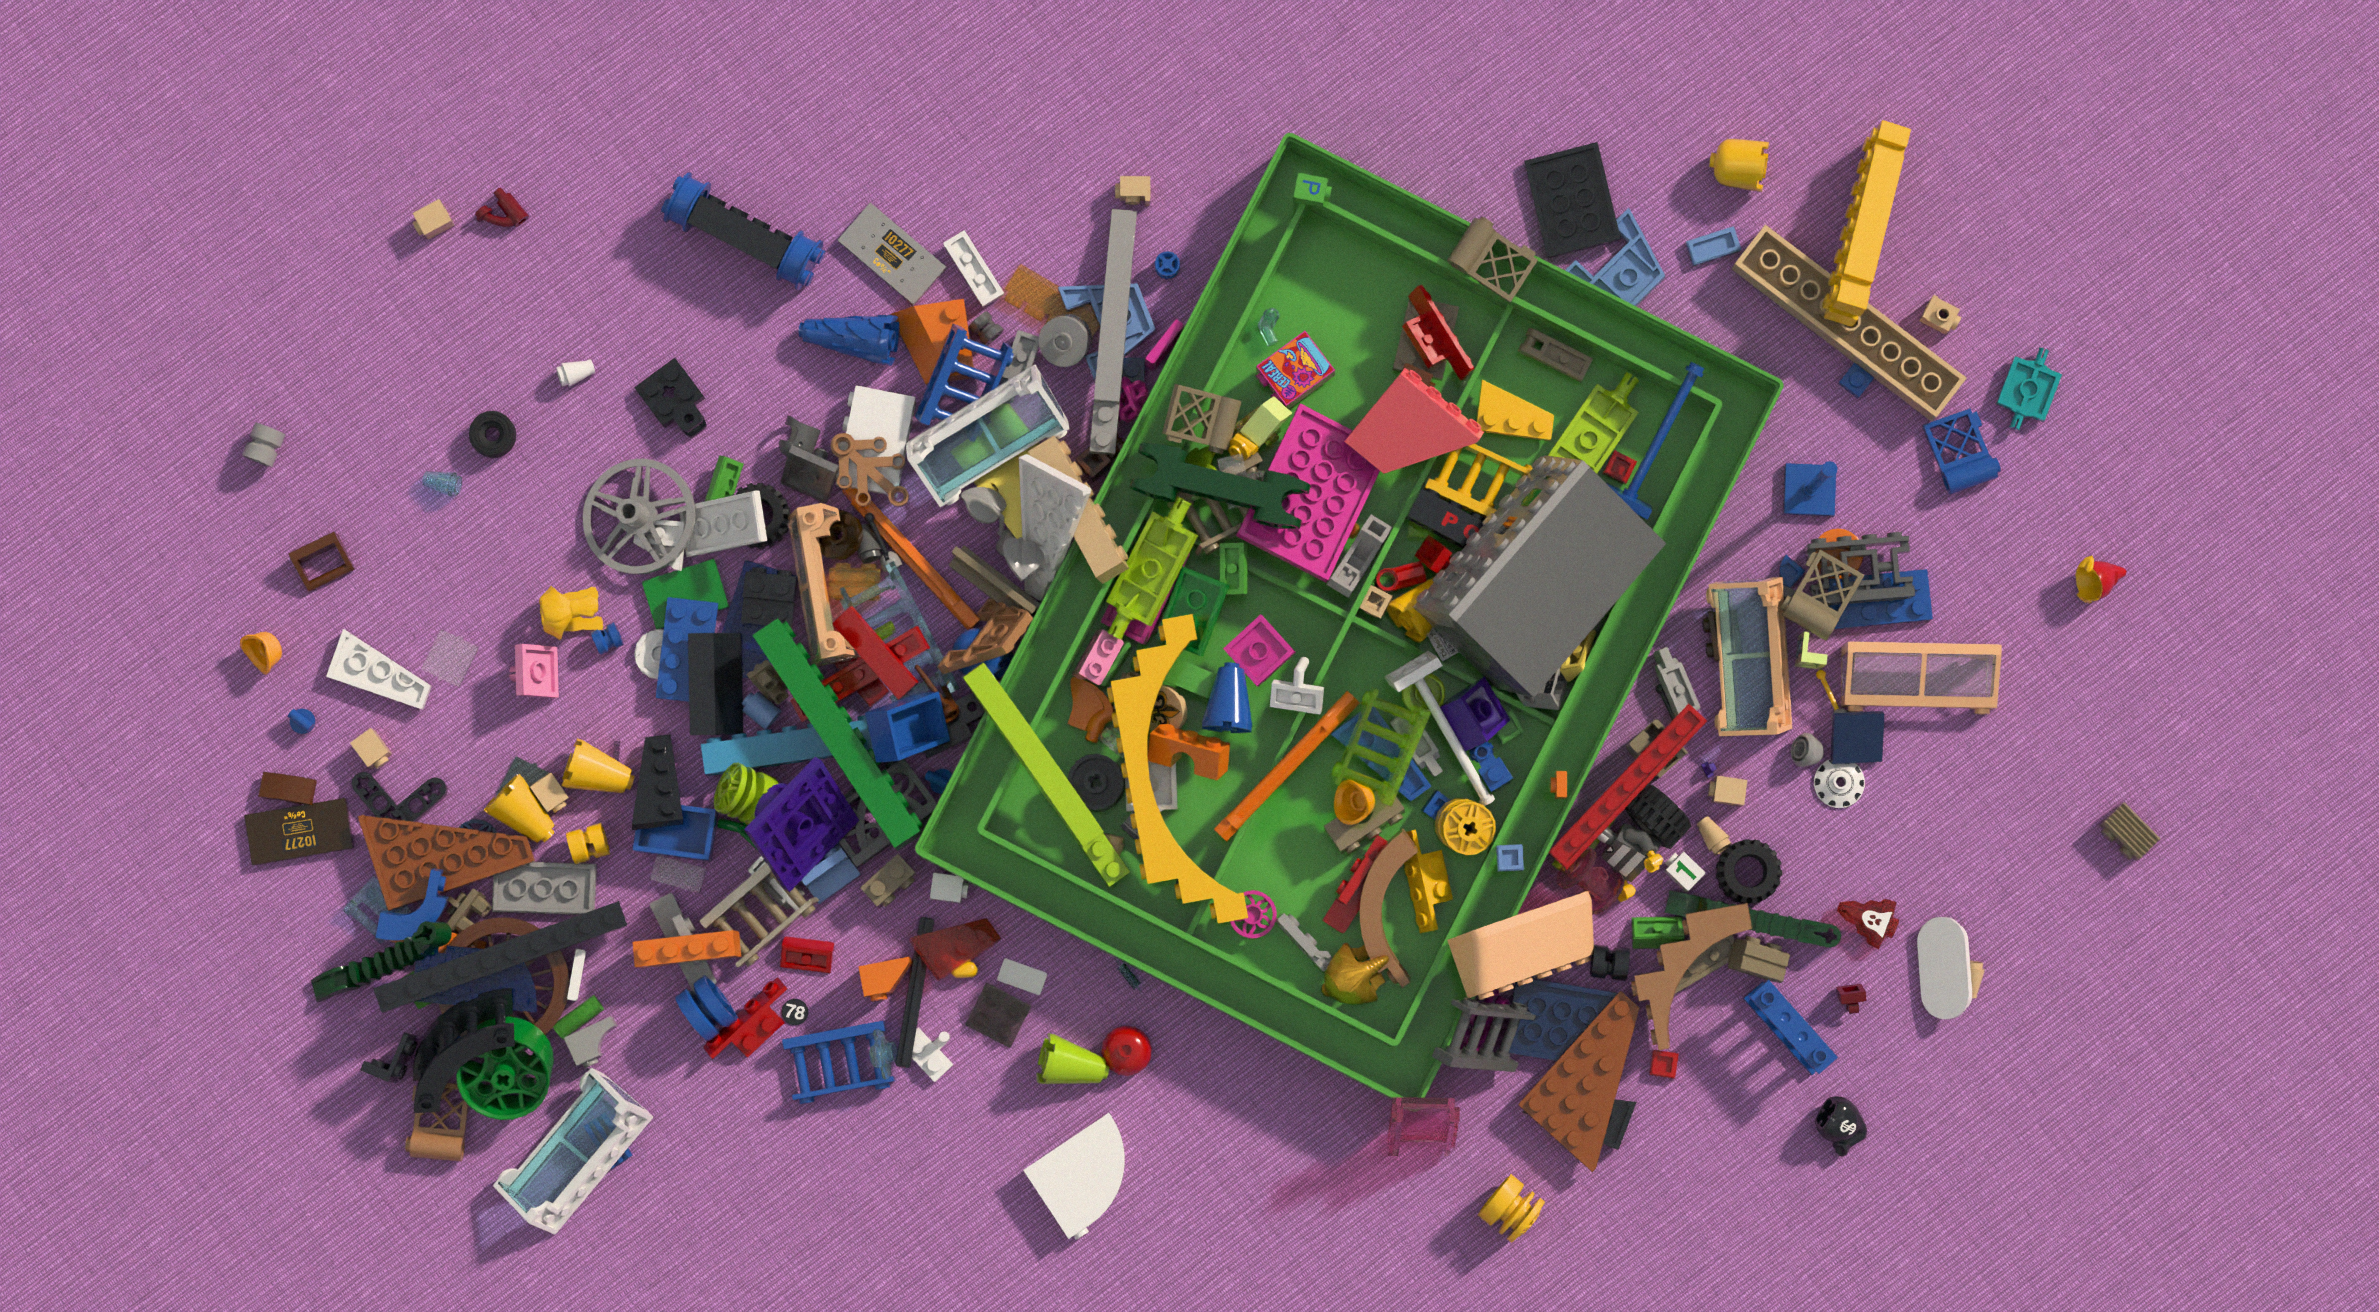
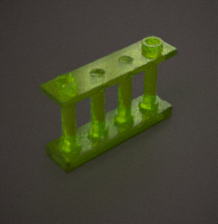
(1397, 766)

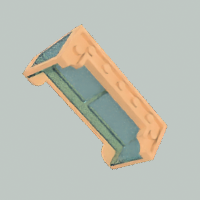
(1751, 657)

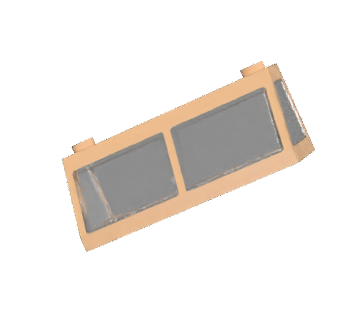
(806, 527)
(1920, 675)

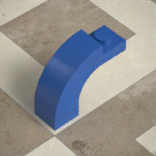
(399, 926)

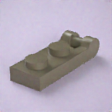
(1556, 355)

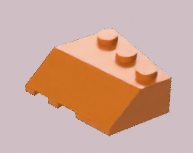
(926, 330)

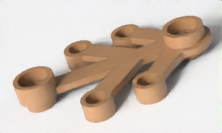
(867, 466)

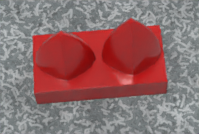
(1434, 554)

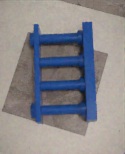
(947, 364)
(1790, 1027)
(822, 1042)

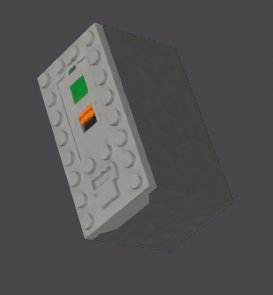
(1539, 574)

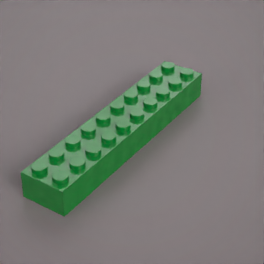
(837, 734)

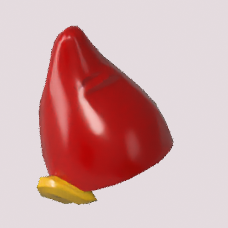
(2096, 579)

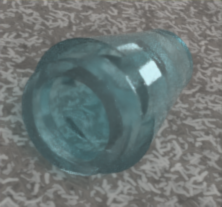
(443, 482)

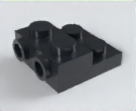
(768, 597)

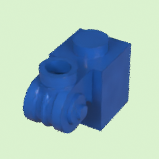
(1492, 770)

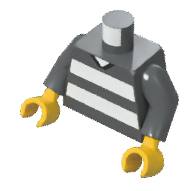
(1629, 854)

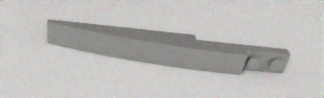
(1113, 332)

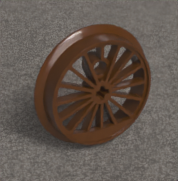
(556, 960)

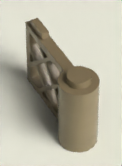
(1474, 247)
(1218, 420)
(1812, 613)

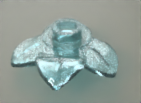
(882, 1053)

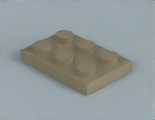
(1407, 352)

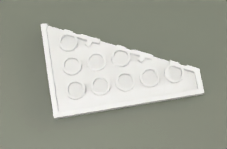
(1049, 517)

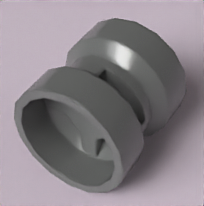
(986, 328)

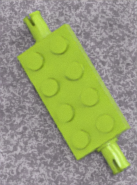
(1598, 425)
(1152, 568)

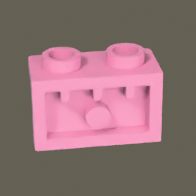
(1098, 657)

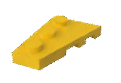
(1510, 415)

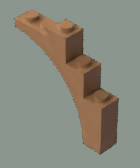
(1660, 986)

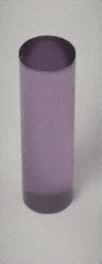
(616, 750)

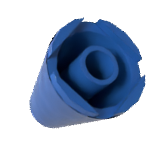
(1228, 702)

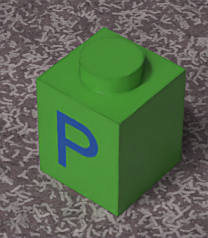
(1311, 190)

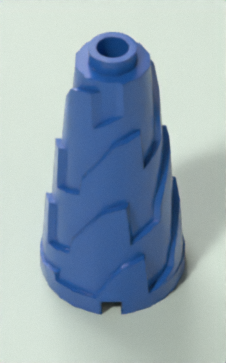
(855, 336)

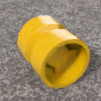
(579, 846)

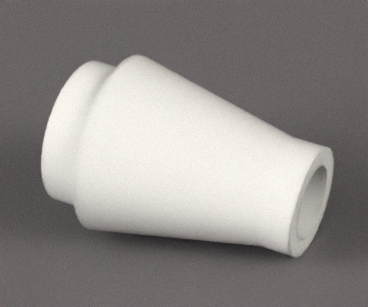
(573, 372)

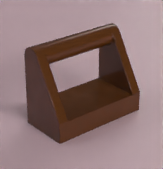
(316, 548)

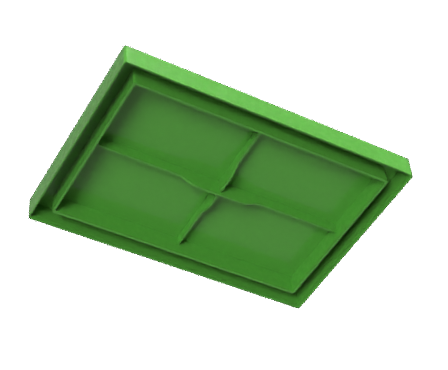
(1347, 284)

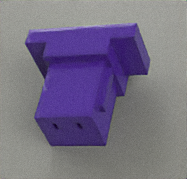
(1708, 769)

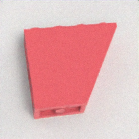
(1411, 426)

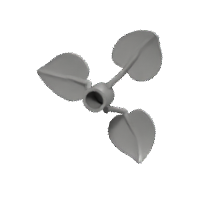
(986, 507)

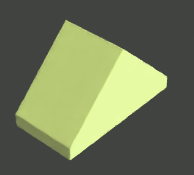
(1265, 421)

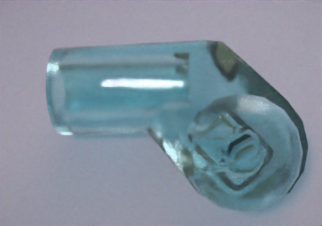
(1267, 324)

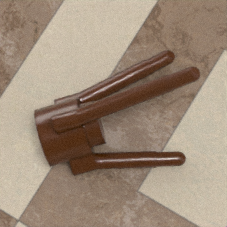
(949, 706)

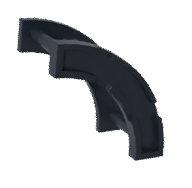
(442, 1055)

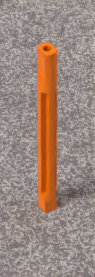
(916, 561)
(1287, 765)

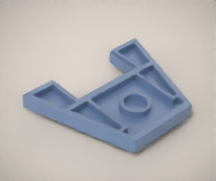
(1632, 271)
(1139, 320)

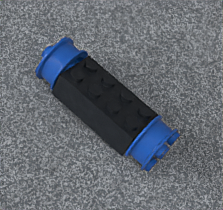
(695, 207)

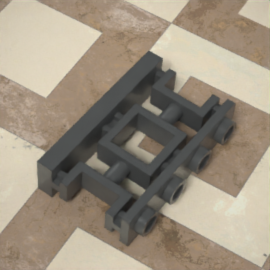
(1857, 548)

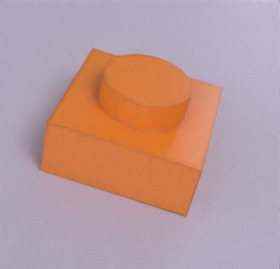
(1559, 784)

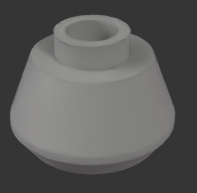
(1806, 750)

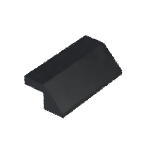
(715, 683)

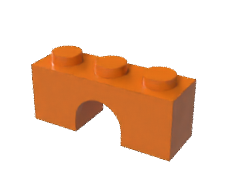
(1208, 753)

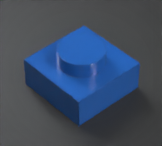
(1856, 380)

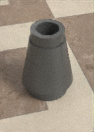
(869, 548)

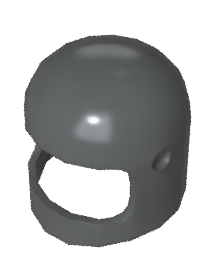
(801, 436)

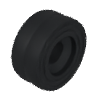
(495, 448)

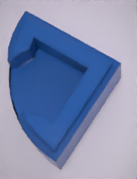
(1790, 571)

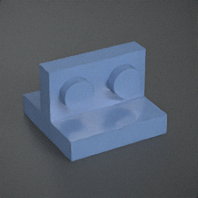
(831, 874)

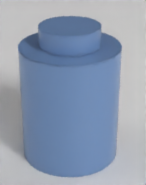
(761, 710)

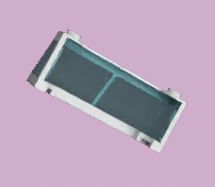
(986, 435)
(574, 1153)

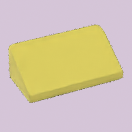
(1576, 661)

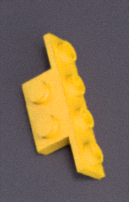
(1427, 884)

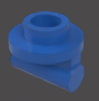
(302, 720)
(938, 779)

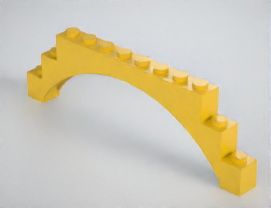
(1134, 706)

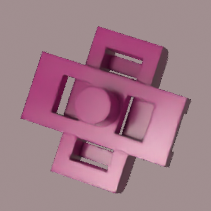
(1133, 402)

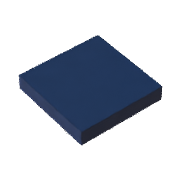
(1857, 737)

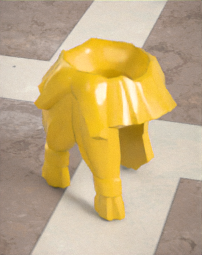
(564, 611)

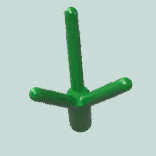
(735, 827)

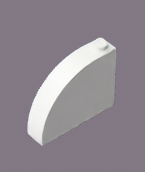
(1081, 1176)

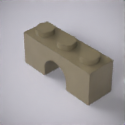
(1348, 837)

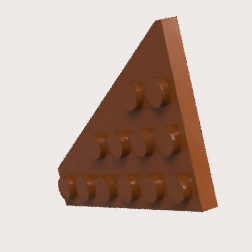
(408, 851)
(1581, 1086)

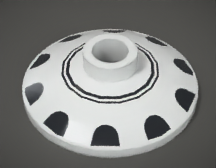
(1830, 792)

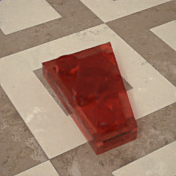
(954, 946)

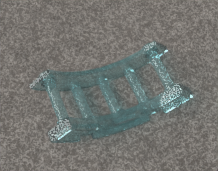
(905, 604)

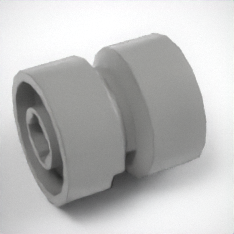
(263, 445)

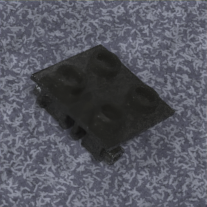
(998, 1015)

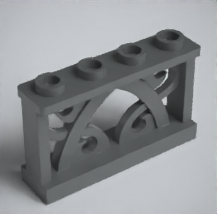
(869, 846)

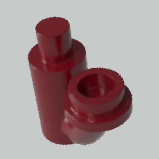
(508, 204)

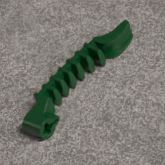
(1763, 922)
(348, 978)

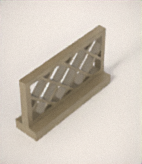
(991, 581)

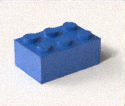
(907, 726)
(690, 840)

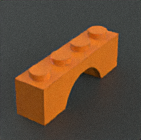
(686, 949)

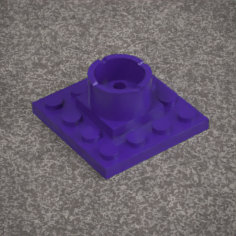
(800, 823)

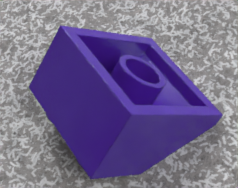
(1475, 714)

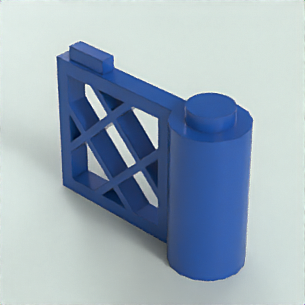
(1971, 469)

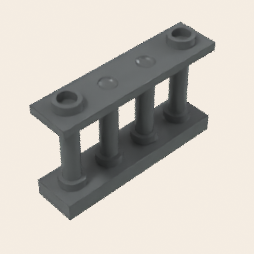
(1484, 1058)

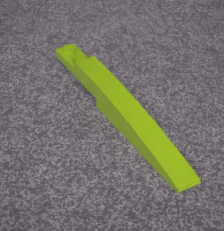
(1046, 774)

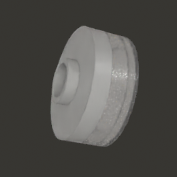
(1065, 340)

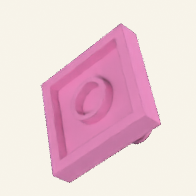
(535, 671)

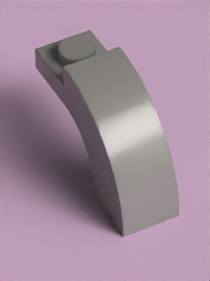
(1359, 556)

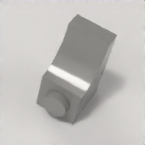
(586, 1043)

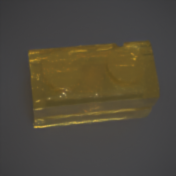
(853, 580)

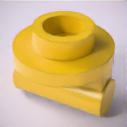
(1241, 444)

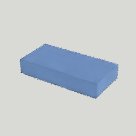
(1713, 246)

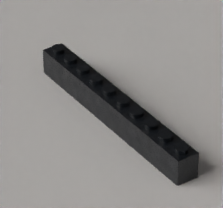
(500, 957)

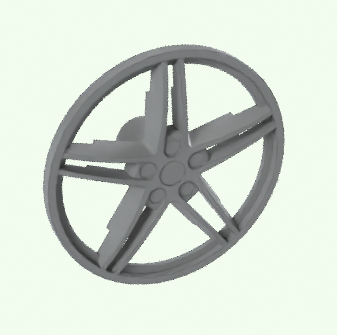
(638, 515)

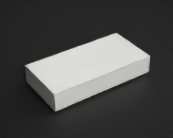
(576, 974)

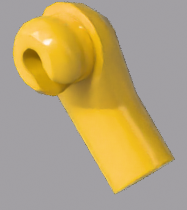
(966, 971)

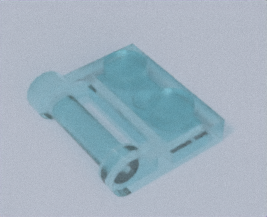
(373, 897)

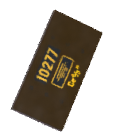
(299, 831)

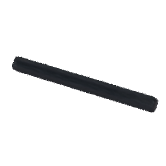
(913, 1001)

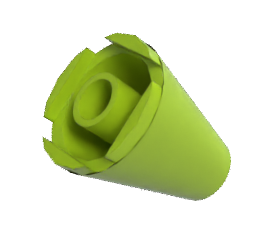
(1069, 1063)

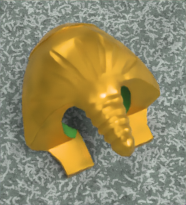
(1351, 979)

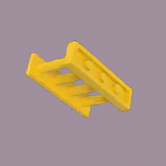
(1463, 495)

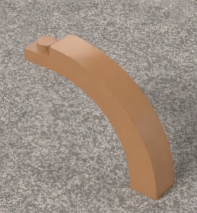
(1385, 865)

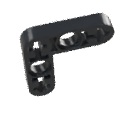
(402, 809)

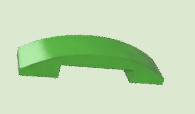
(1188, 676)

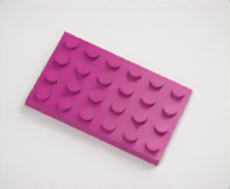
(1339, 483)

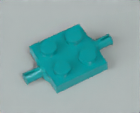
(2029, 389)

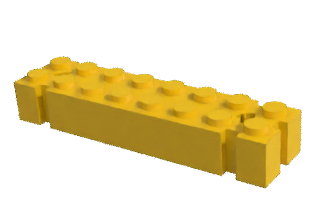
(1866, 223)

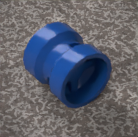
(607, 638)

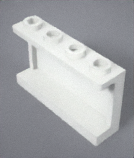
(878, 415)

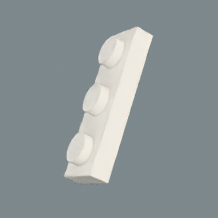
(973, 268)

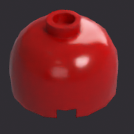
(1126, 1050)

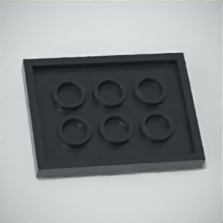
(1572, 200)

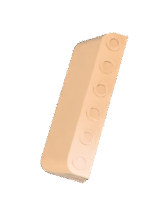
(1525, 946)

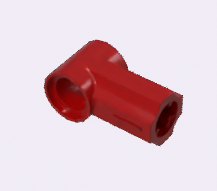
(1402, 577)

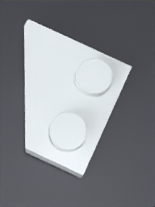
(670, 534)

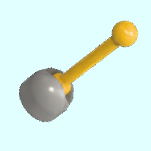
(1821, 674)

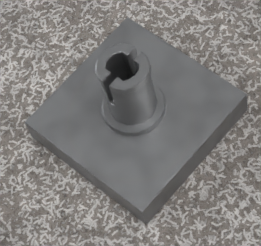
(810, 473)

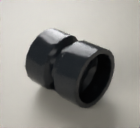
(1618, 959)

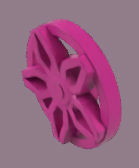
(1255, 915)

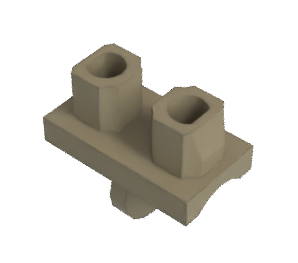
(768, 682)
(464, 907)

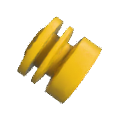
(1450, 825)
(1511, 1208)

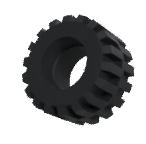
(780, 509)
(1658, 816)
(1766, 858)

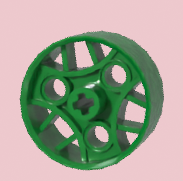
(506, 1072)

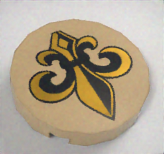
(1168, 708)

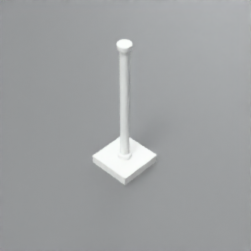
(1413, 673)

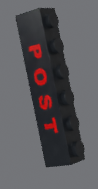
(1444, 518)

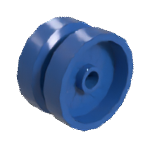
(706, 1008)

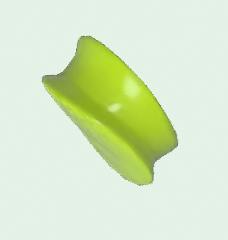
(1413, 698)

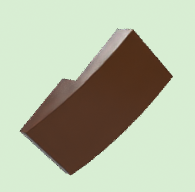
(287, 788)

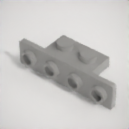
(674, 925)

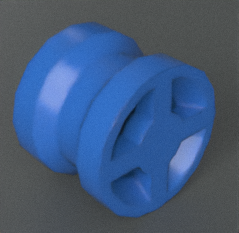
(1164, 261)

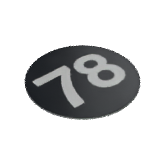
(795, 1011)

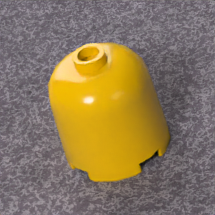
(1740, 163)

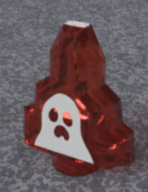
(1872, 919)

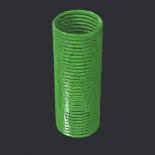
(578, 1015)

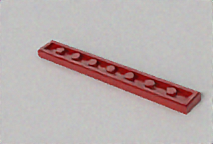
(1627, 786)

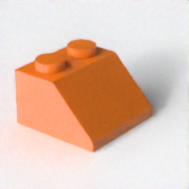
(883, 977)

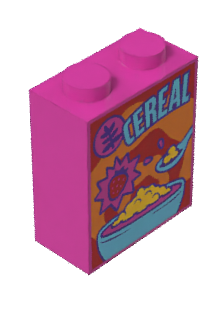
(1295, 370)

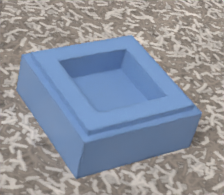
(1509, 858)

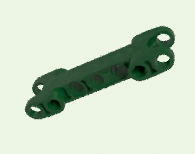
(1177, 476)

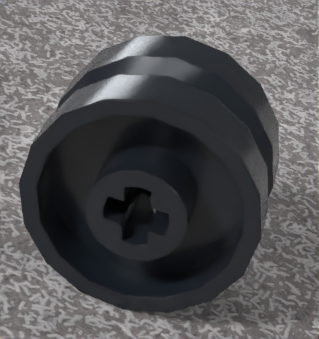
(1102, 768)

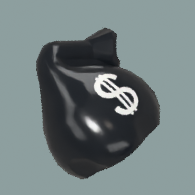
(1841, 1124)

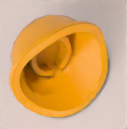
(262, 650)
(1353, 802)

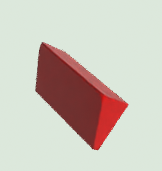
(807, 954)

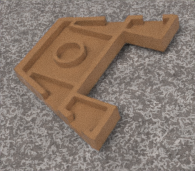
(994, 640)

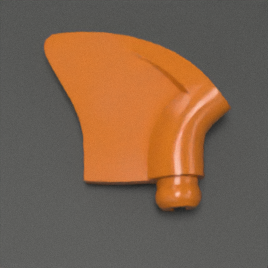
(1090, 709)

